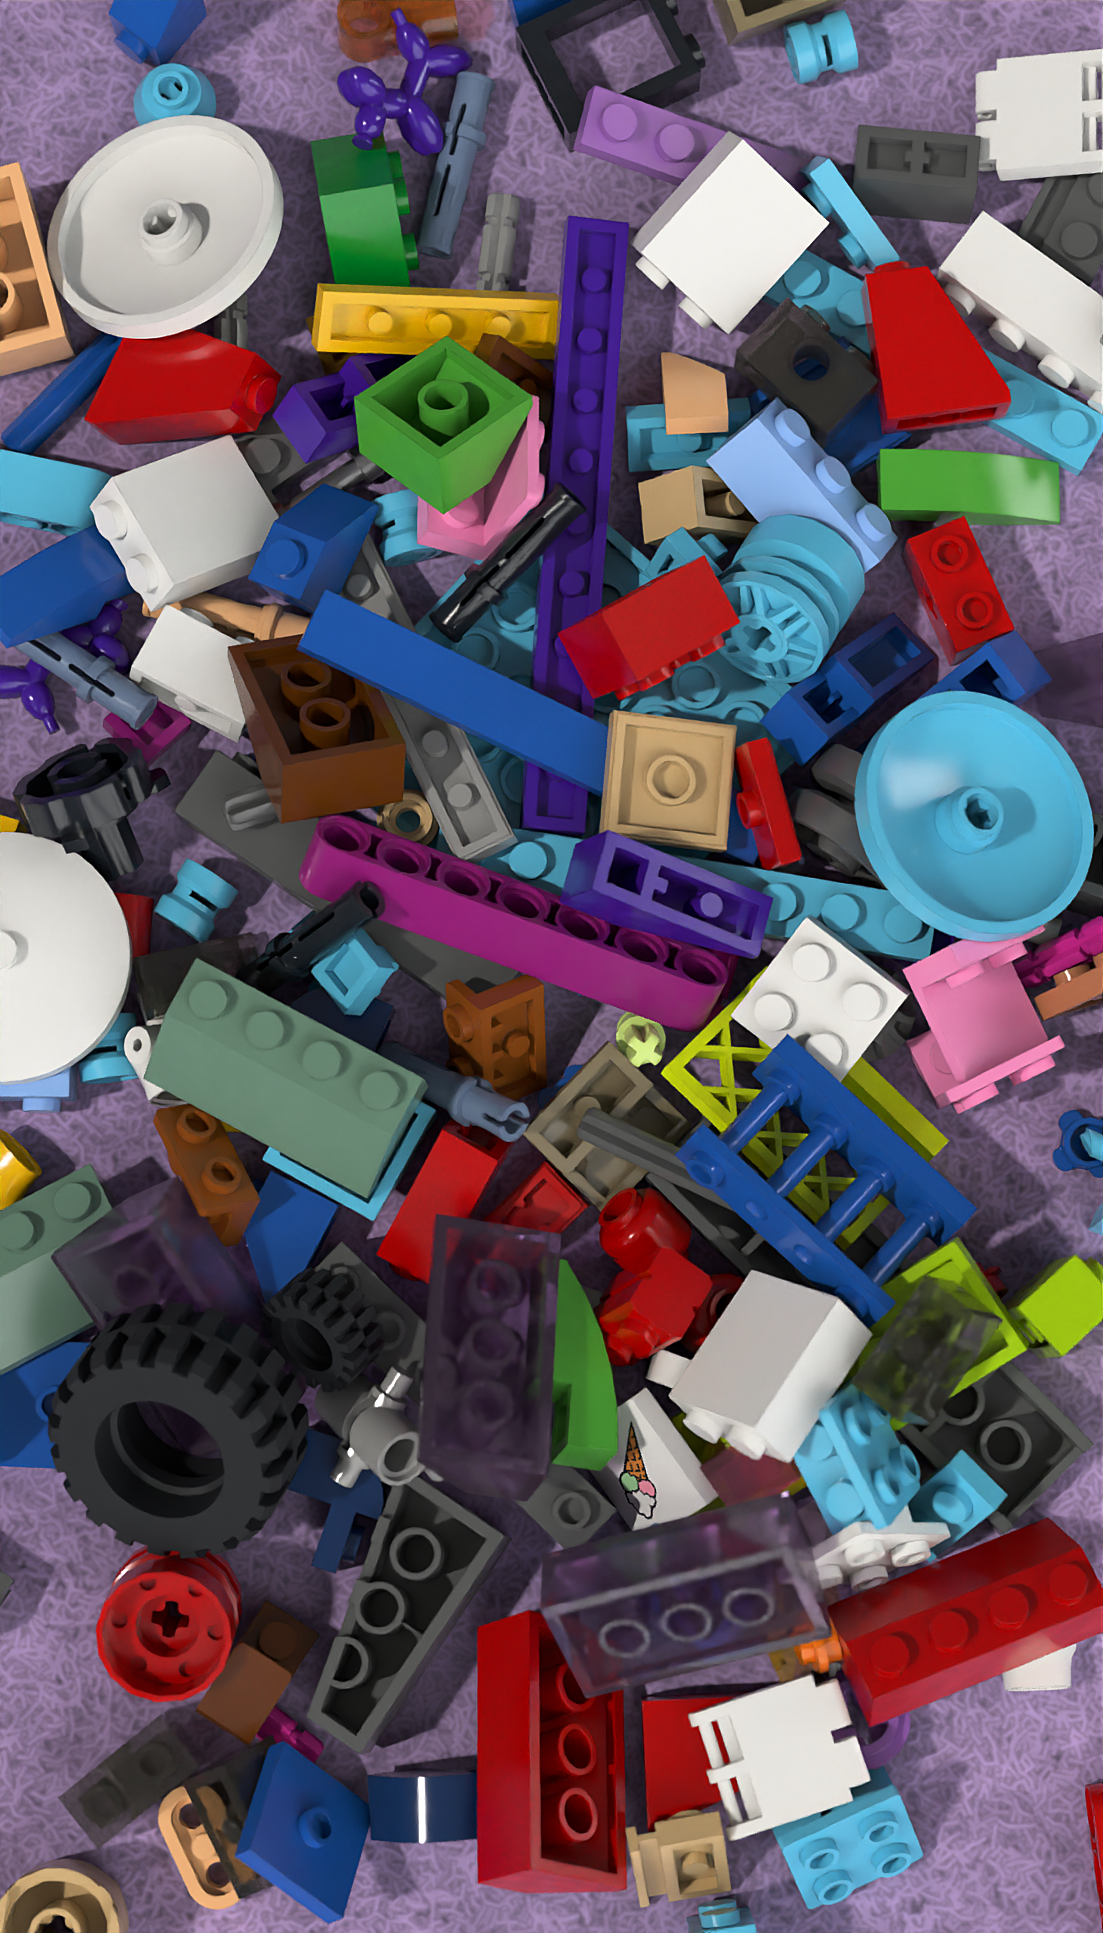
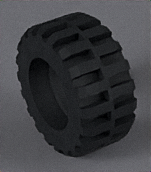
(143, 1483)

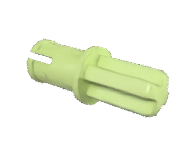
(640, 1039)

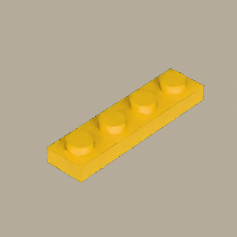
(417, 317)

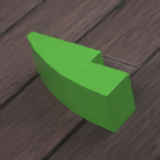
(967, 484)
(582, 1383)

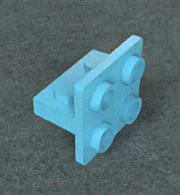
(856, 1462)
(850, 1842)

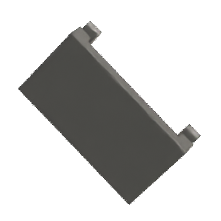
(916, 173)

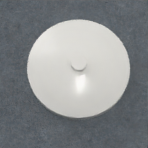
(165, 227)
(60, 958)

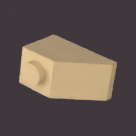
(695, 501)

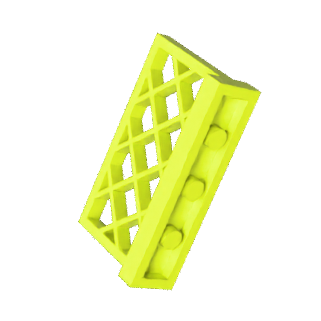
(860, 1080)

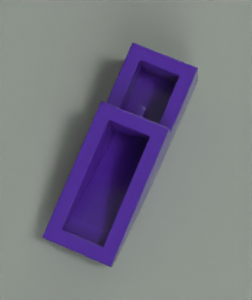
(321, 412)

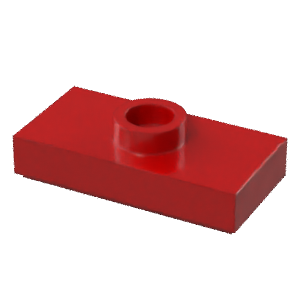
(764, 805)
(541, 1202)

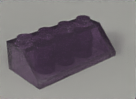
(160, 1253)
(489, 1356)
(684, 1595)

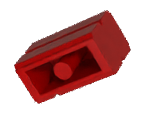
(649, 1305)

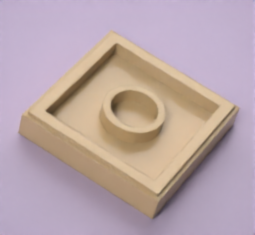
(668, 780)

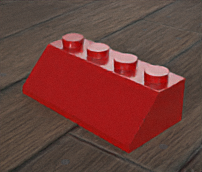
(966, 1619)
(546, 1767)

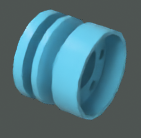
(792, 595)

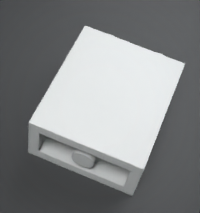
(726, 234)
(185, 521)
(769, 1367)

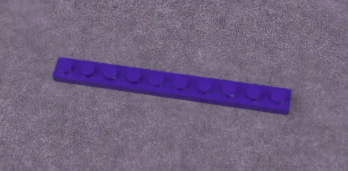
(581, 460)

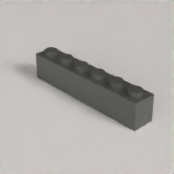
(277, 854)

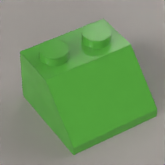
(441, 423)

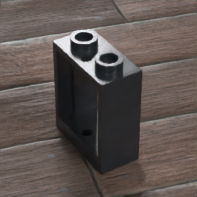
(554, 85)

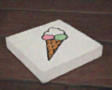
(654, 1470)

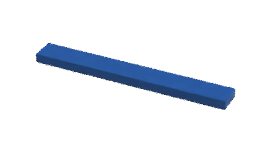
(474, 699)

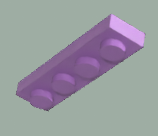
(660, 140)

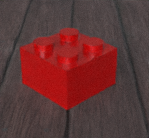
(651, 631)

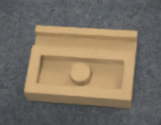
(681, 1858)

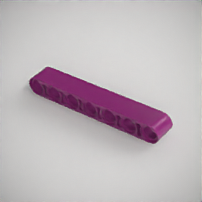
(515, 924)

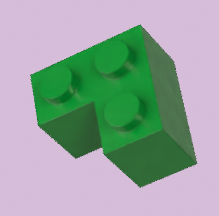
(361, 210)

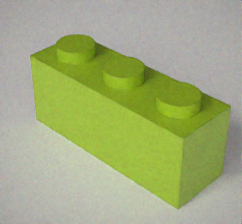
(1059, 1305)

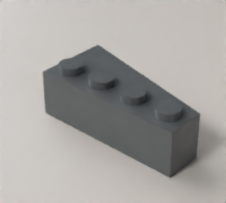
(411, 1592)

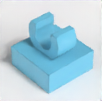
(682, 548)
(355, 972)

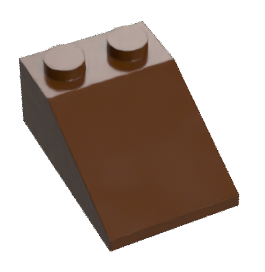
(316, 732)

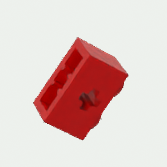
(956, 589)

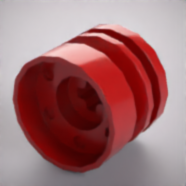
(161, 1653)

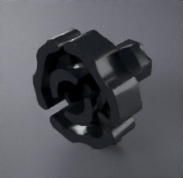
(88, 802)

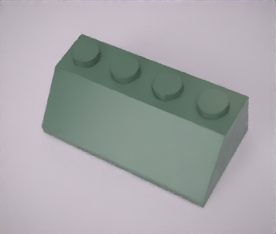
(283, 1078)
(35, 1298)

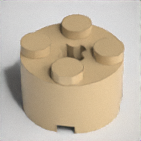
(66, 1888)

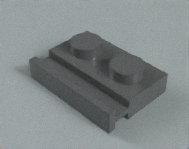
(1069, 223)

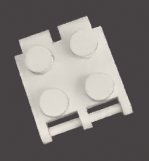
(1040, 115)
(782, 1753)

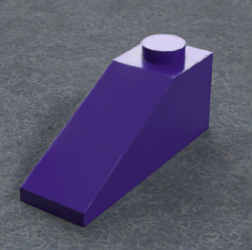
(664, 896)

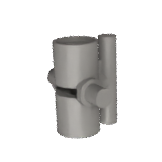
(373, 1429)

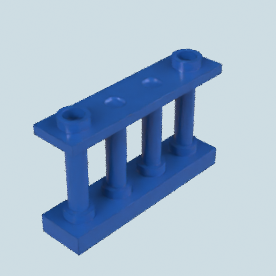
(865, 1142)

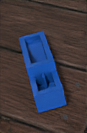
(60, 587)
(846, 689)

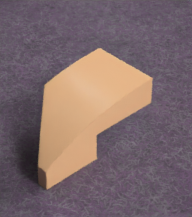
(693, 396)

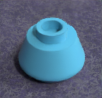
(195, 97)

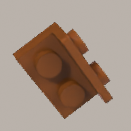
(498, 1034)
(209, 1169)

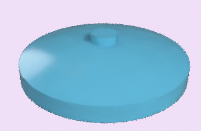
(974, 816)

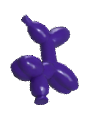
(413, 116)
(96, 639)

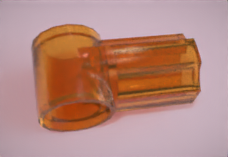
(434, 17)

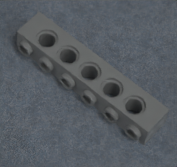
(565, 1501)

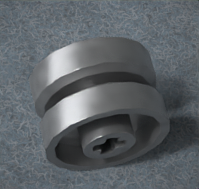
(828, 818)

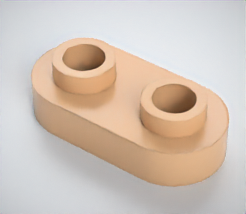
(192, 1853)

